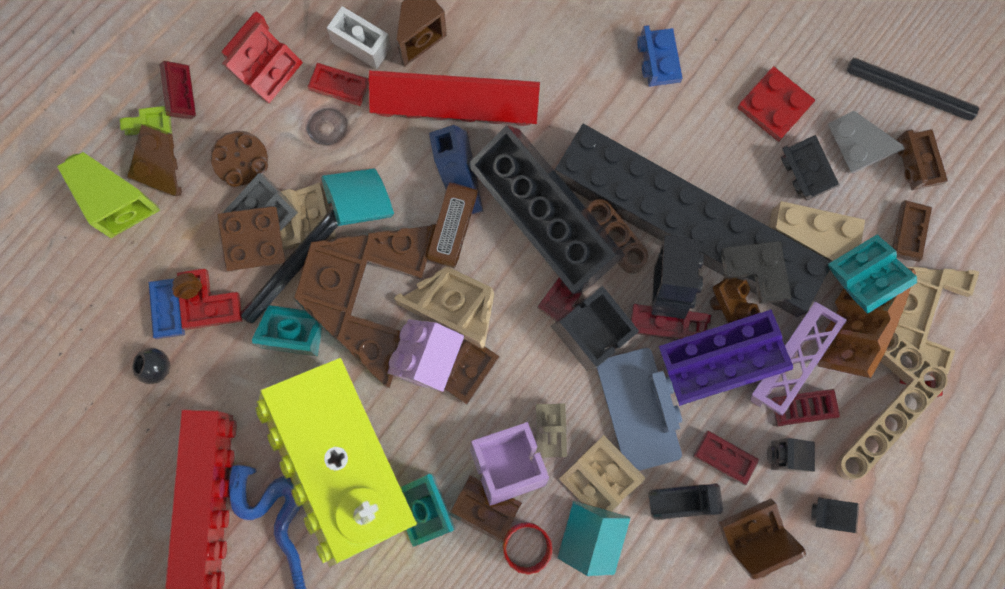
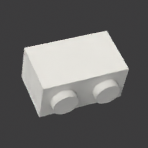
(359, 37)

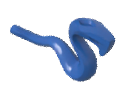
(276, 489)

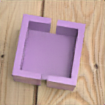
(425, 354)
(506, 463)

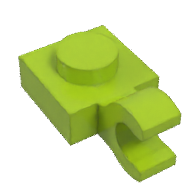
(152, 116)

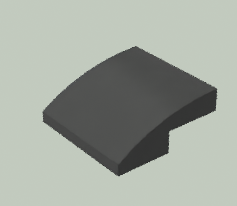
(263, 194)

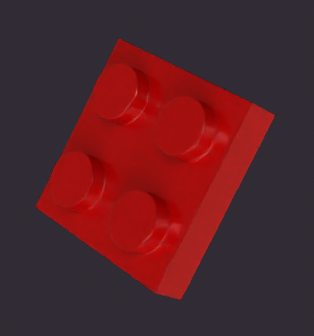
(776, 103)

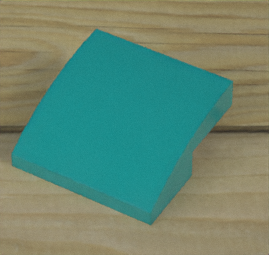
(357, 196)
(872, 273)

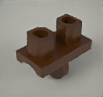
(731, 299)

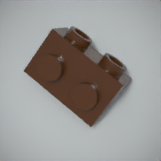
(921, 159)
(469, 370)

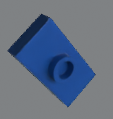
(165, 310)

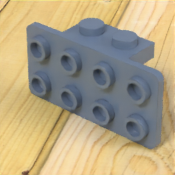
(641, 408)

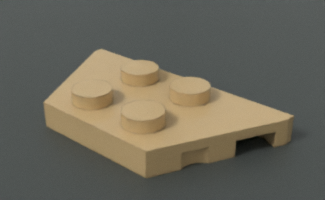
(453, 302)

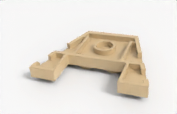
(922, 304)

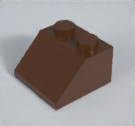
(419, 28)

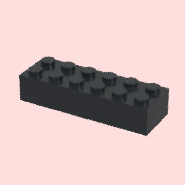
(545, 210)

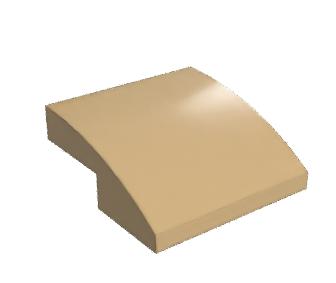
(311, 208)
(602, 476)

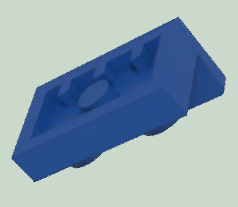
(660, 56)

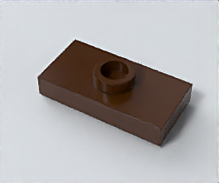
(911, 230)

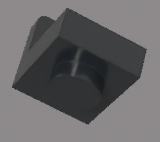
(835, 515)

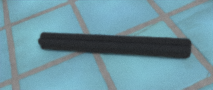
(912, 89)
(288, 269)

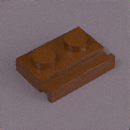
(474, 510)

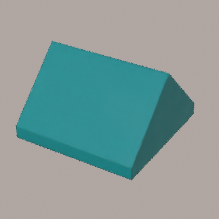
(288, 331)
(427, 509)
(593, 539)

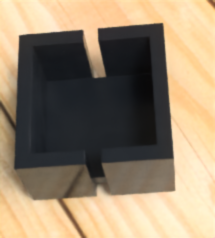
(676, 277)
(593, 326)

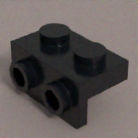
(810, 168)

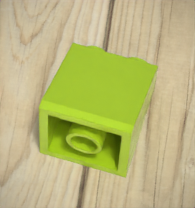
(105, 197)

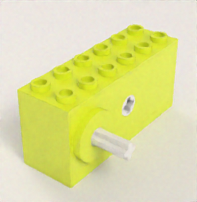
(322, 420)

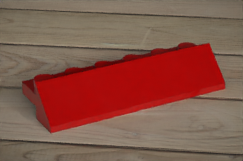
(453, 97)

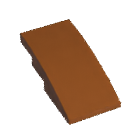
(863, 336)

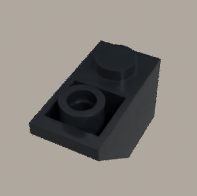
(792, 455)

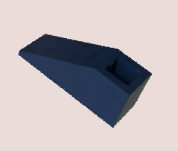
(451, 155)

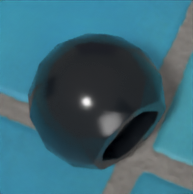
(151, 366)

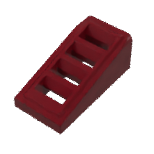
(829, 401)

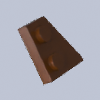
(154, 160)

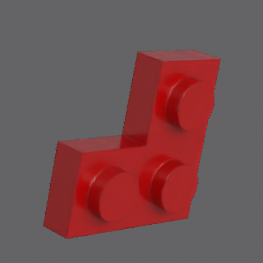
(209, 310)

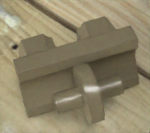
(551, 430)

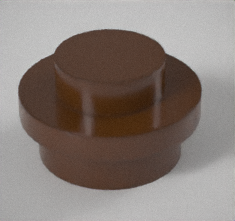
(186, 286)

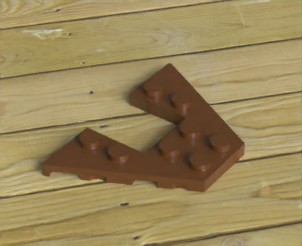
(333, 280)

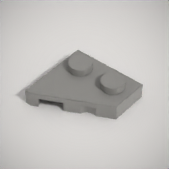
(862, 141)

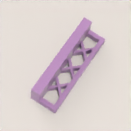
(793, 347)

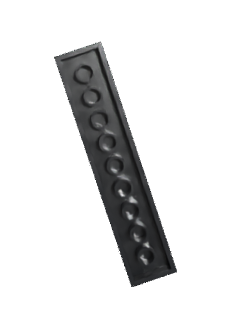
(674, 207)

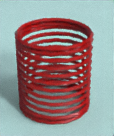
(539, 566)

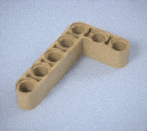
(896, 408)

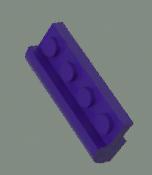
(725, 357)

